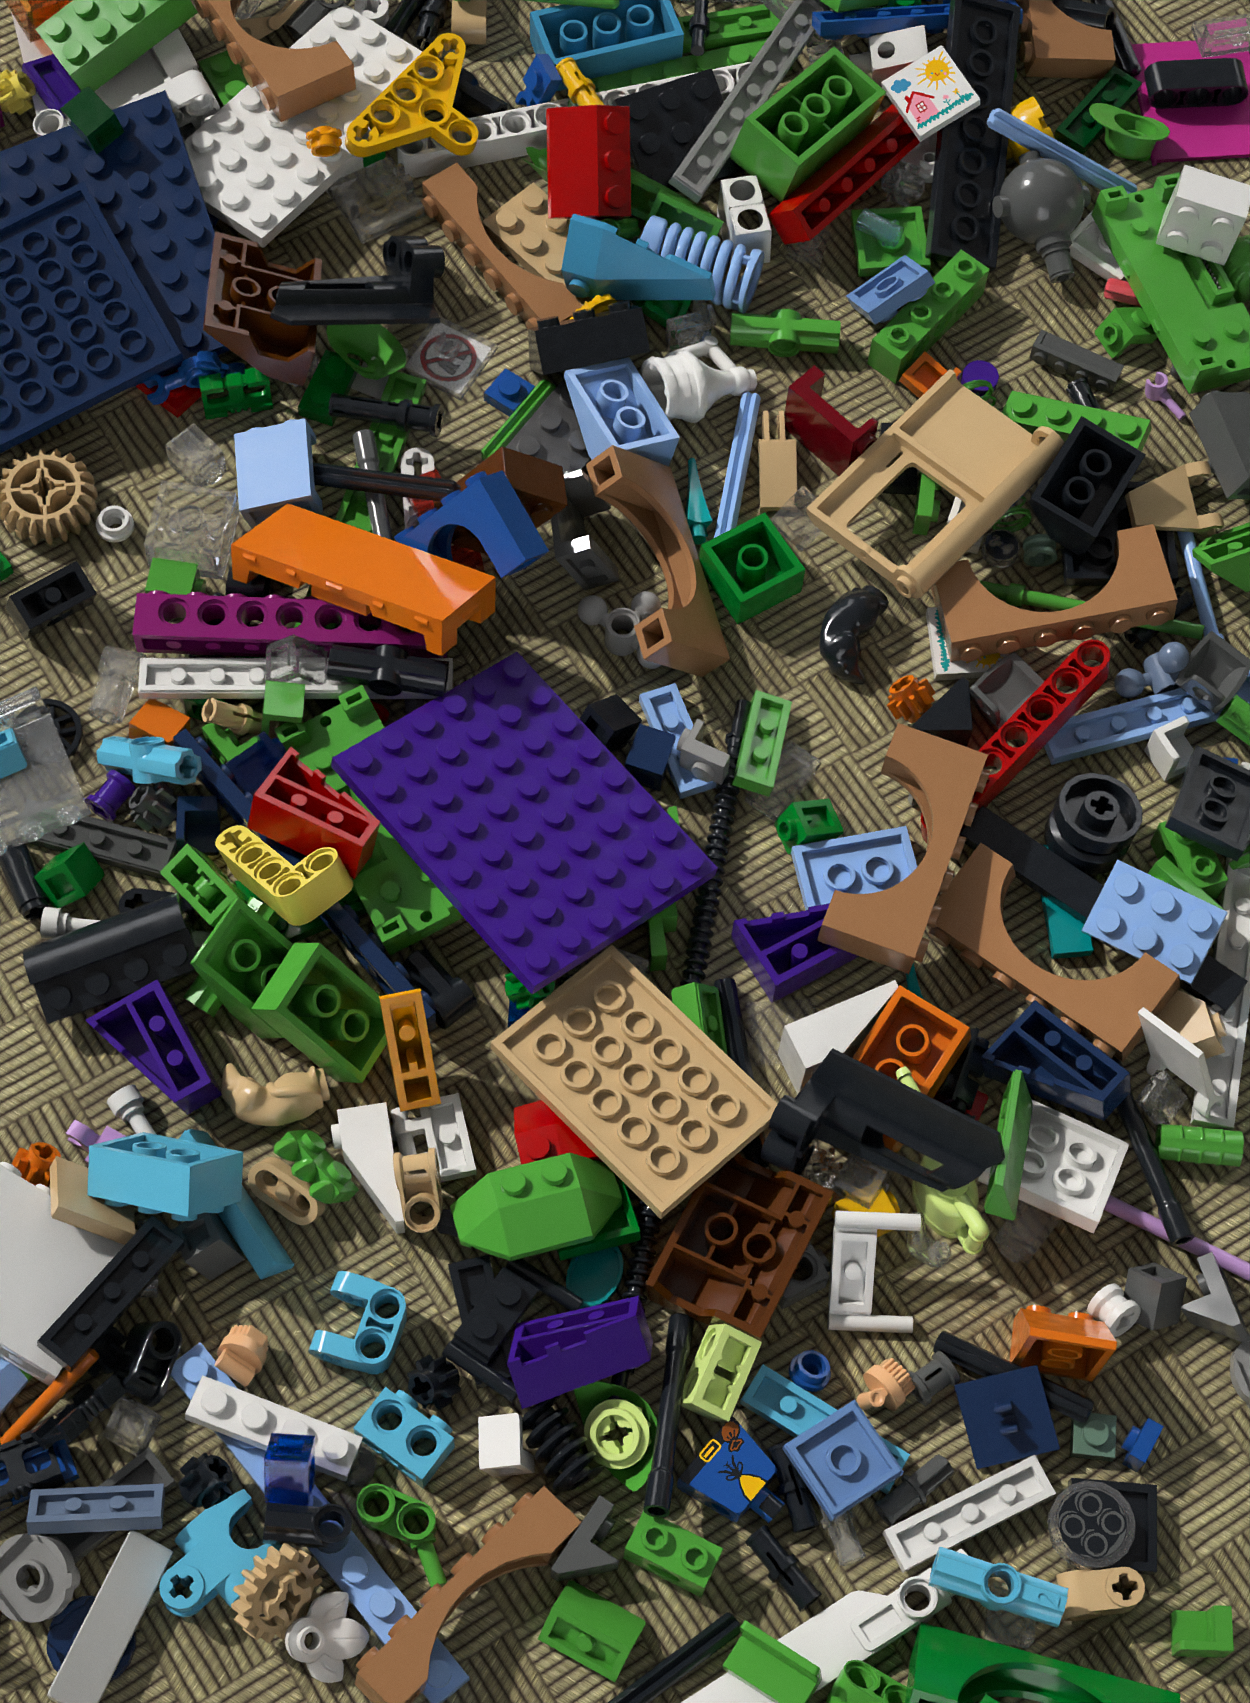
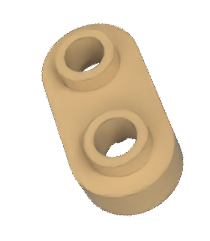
(285, 1194)

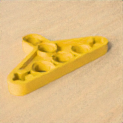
(409, 117)

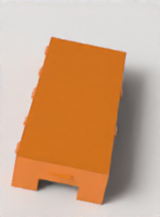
(366, 574)

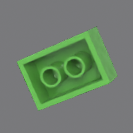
(325, 1012)

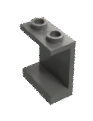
(572, 547)

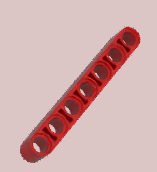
(1035, 732)

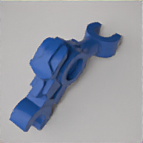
(203, 364)

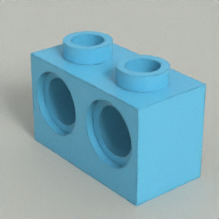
(397, 1444)

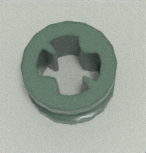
(1039, 550)

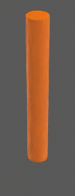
(48, 1399)

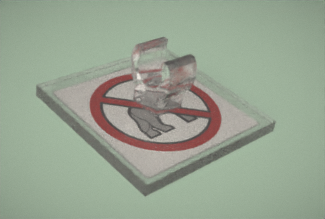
(449, 357)

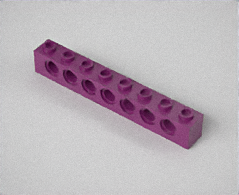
(235, 638)

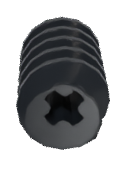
(558, 1447)

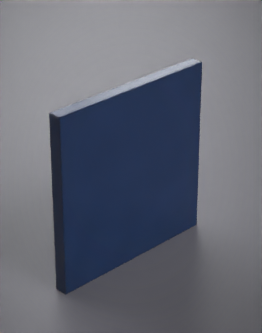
(1007, 1416)

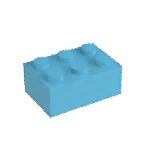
(165, 1175)

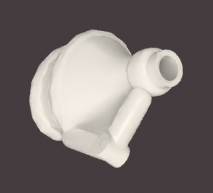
(690, 387)

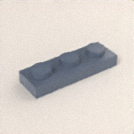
(96, 1509)

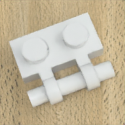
(443, 1129)

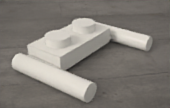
(854, 1271)

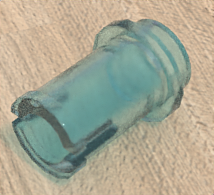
(879, 228)

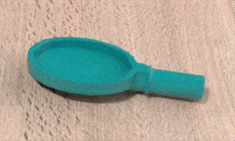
(595, 1276)

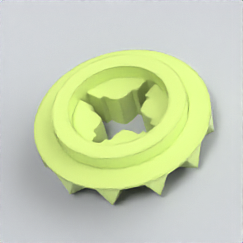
(601, 1422)

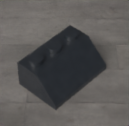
(587, 338)
(1084, 485)

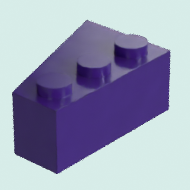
(786, 950)

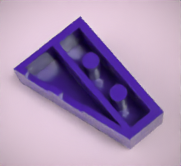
(159, 1044)
(577, 1349)

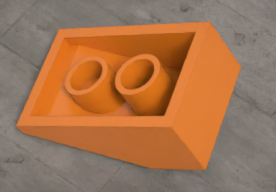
(1061, 1344)

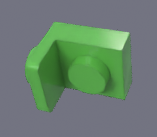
(224, 742)

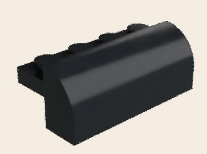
(111, 958)

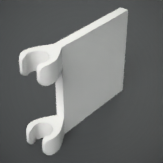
(1181, 1057)

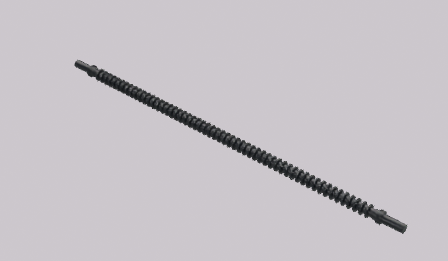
(694, 973)

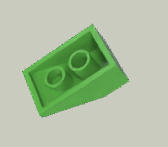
(241, 961)

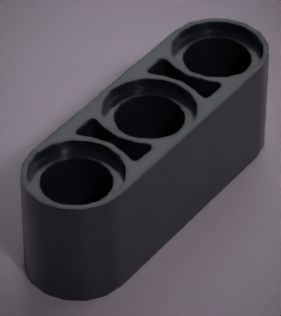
(1196, 83)

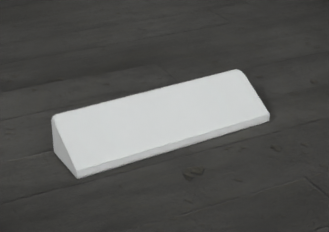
(111, 1621)

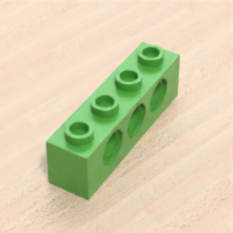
(928, 318)

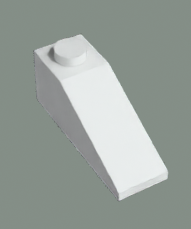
(368, 1153)

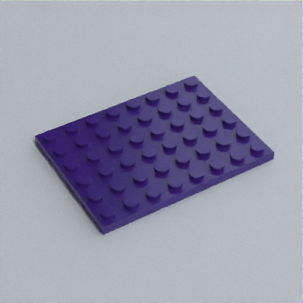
(524, 820)

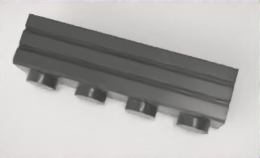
(1076, 361)

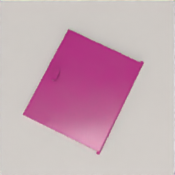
(1195, 131)

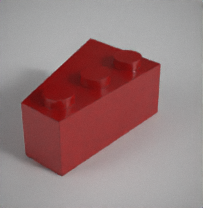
(308, 814)

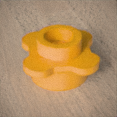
(324, 141)

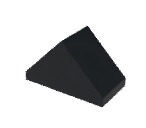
(950, 715)

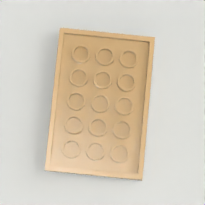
(636, 1080)

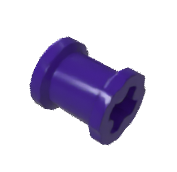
(111, 795)

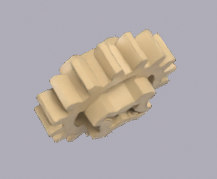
(276, 1592)

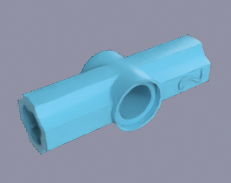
(149, 760)
(1025, 1597)

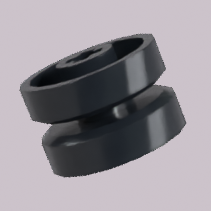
(1093, 822)

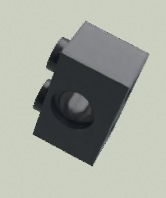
(50, 600)

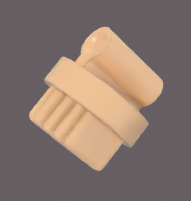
(242, 1353)
(887, 1386)

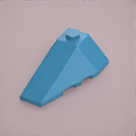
(605, 263)

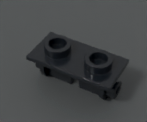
(957, 1087)

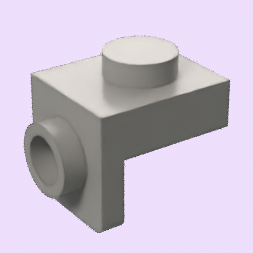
(701, 759)

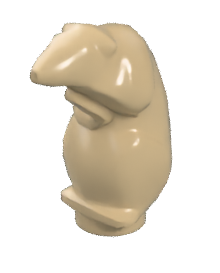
(279, 1102)

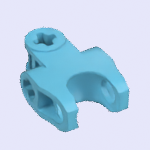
(211, 1558)

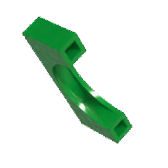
(964, 1668)

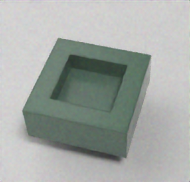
(1094, 1438)

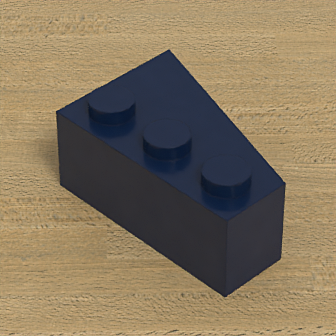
(1057, 1064)

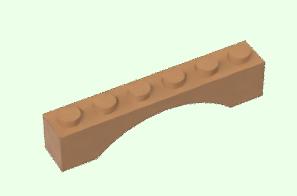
(453, 202)
(527, 1540)

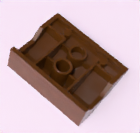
(240, 307)
(738, 1245)

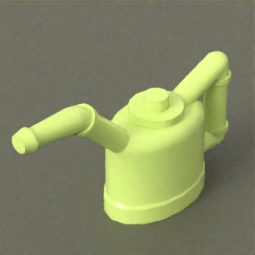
(954, 1210)

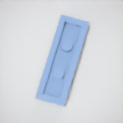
(668, 713)

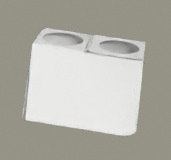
(741, 195)

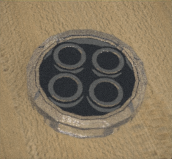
(1091, 1525)

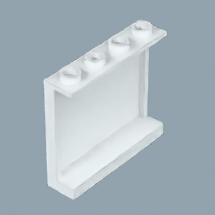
(41, 1270)

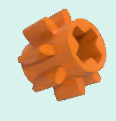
(910, 698)
(36, 1162)

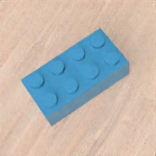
(608, 39)

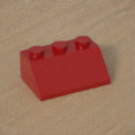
(589, 162)

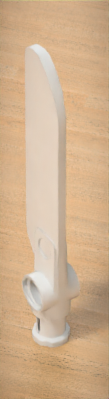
(841, 1633)

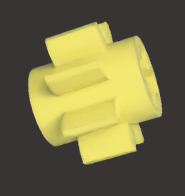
(15, 92)

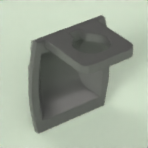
(1214, 672)
(1004, 688)

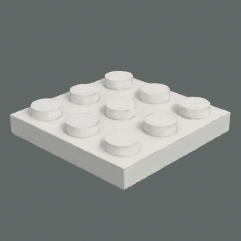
(1068, 1167)

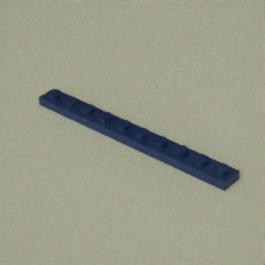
(339, 919)

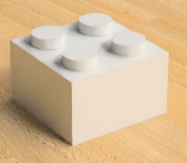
(1204, 215)

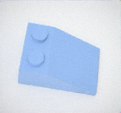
(620, 411)

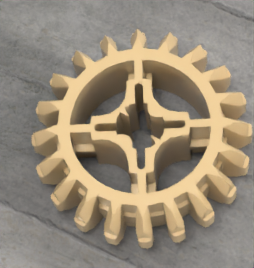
(68, 501)

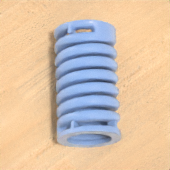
(696, 251)

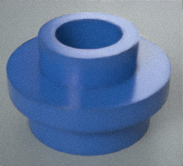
(810, 1370)

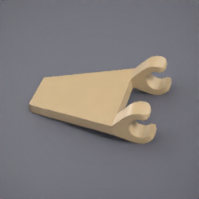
(1170, 504)

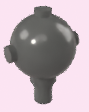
(1042, 207)

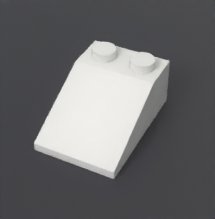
(837, 1027)

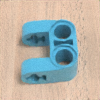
(372, 1328)

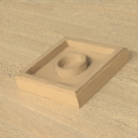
(76, 1208)

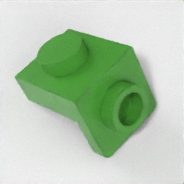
(1123, 328)

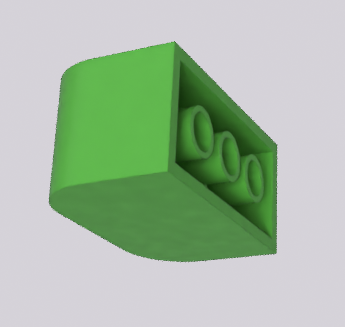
(806, 123)

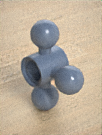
(1160, 672)

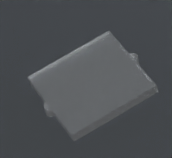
(766, 1026)

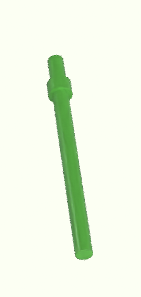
(1018, 594)

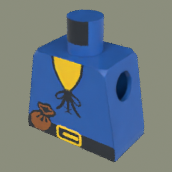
(732, 1476)

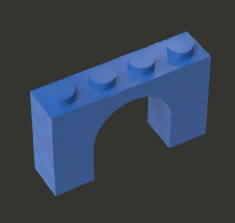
(492, 514)

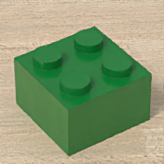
(751, 568)

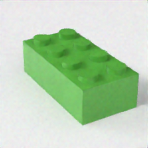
(105, 36)

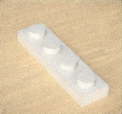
(255, 1418)
(968, 1513)

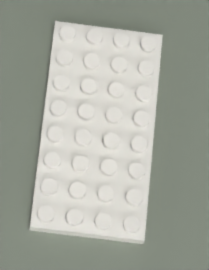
(258, 168)

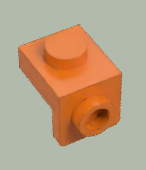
(924, 374)

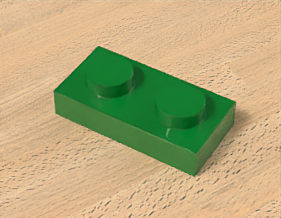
(330, 377)

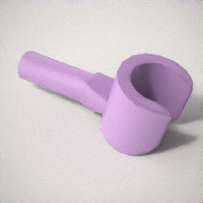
(1159, 393)

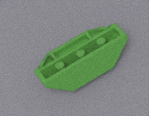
(1228, 555)
(537, 1206)

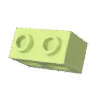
(719, 1372)

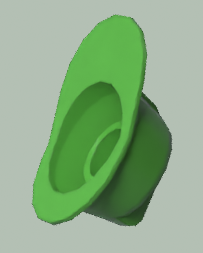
(1127, 133)

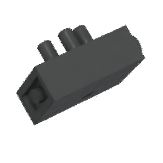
(1224, 430)

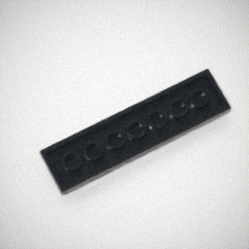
(968, 152)

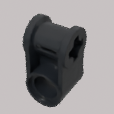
(147, 1364)

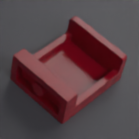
(822, 427)

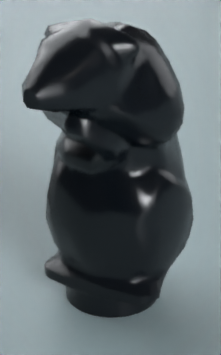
(843, 626)

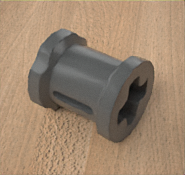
(933, 1378)

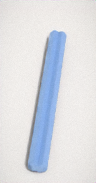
(1051, 148)
(738, 463)

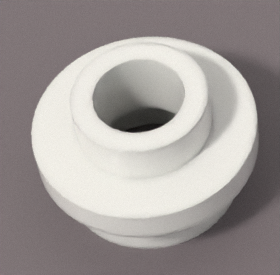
(114, 515)

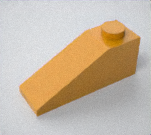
(409, 1049)

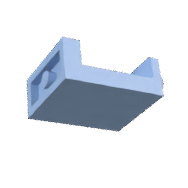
(275, 470)

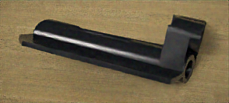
(395, 298)
(857, 1105)

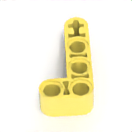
(293, 892)

